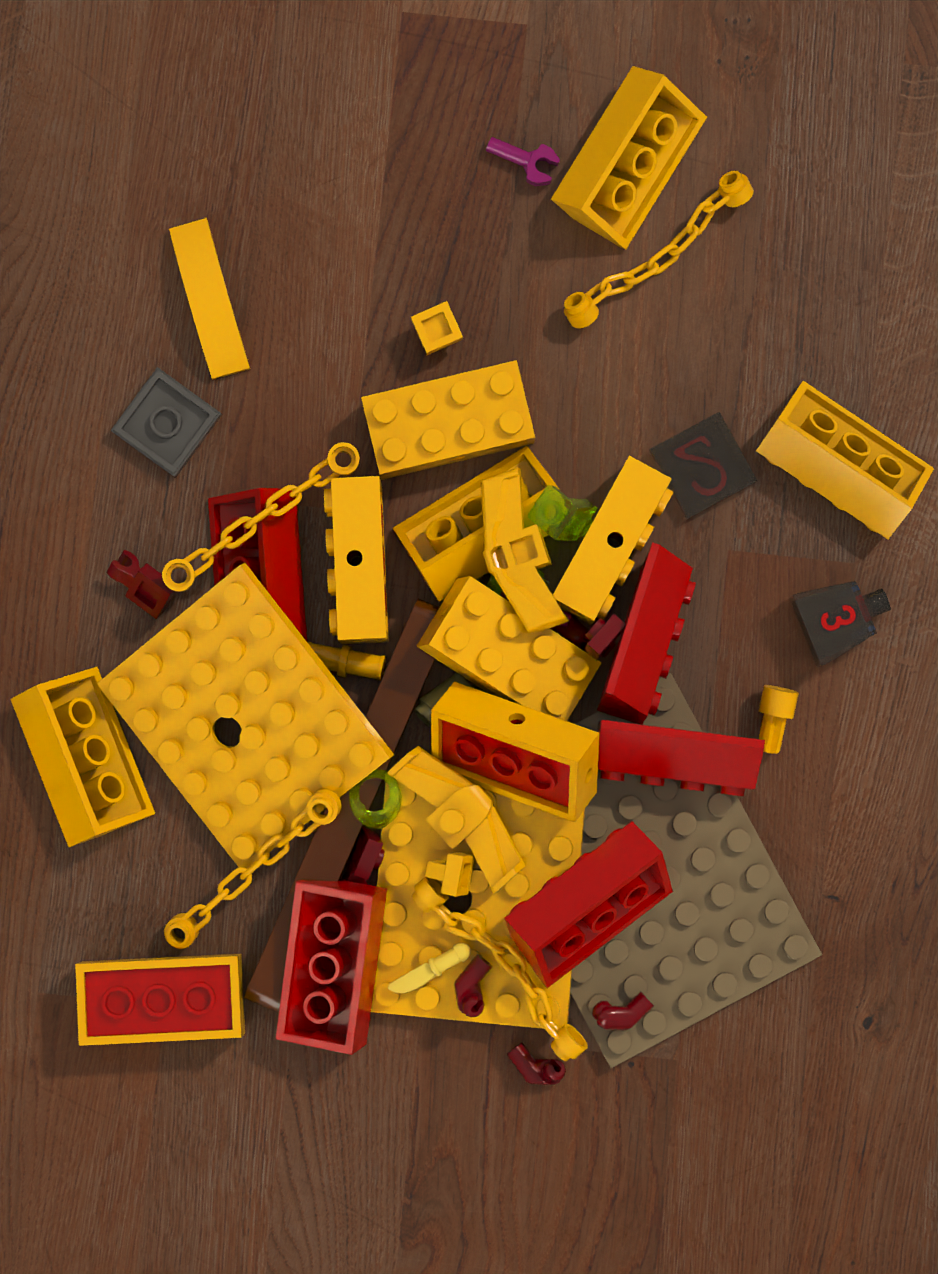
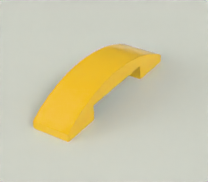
(209, 299)

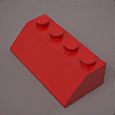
(269, 553)
(645, 640)
(678, 755)
(589, 903)
(331, 964)

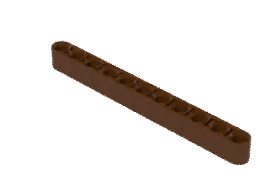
(335, 841)

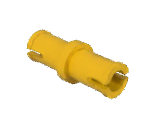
(346, 661)

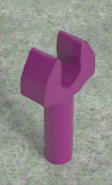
(526, 159)

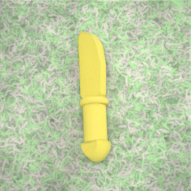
(428, 971)

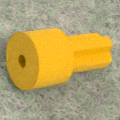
(778, 706)

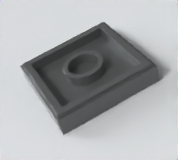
(166, 422)

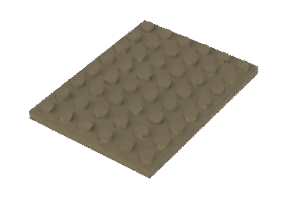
(720, 928)

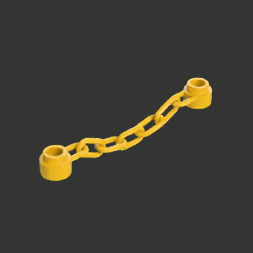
(582, 309)
(208, 554)
(189, 924)
(567, 1040)

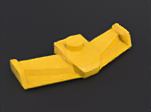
(517, 553)
(461, 814)

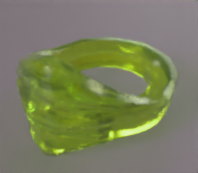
(383, 817)

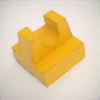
(437, 328)
(454, 873)

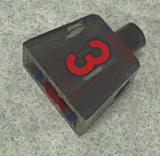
(837, 618)

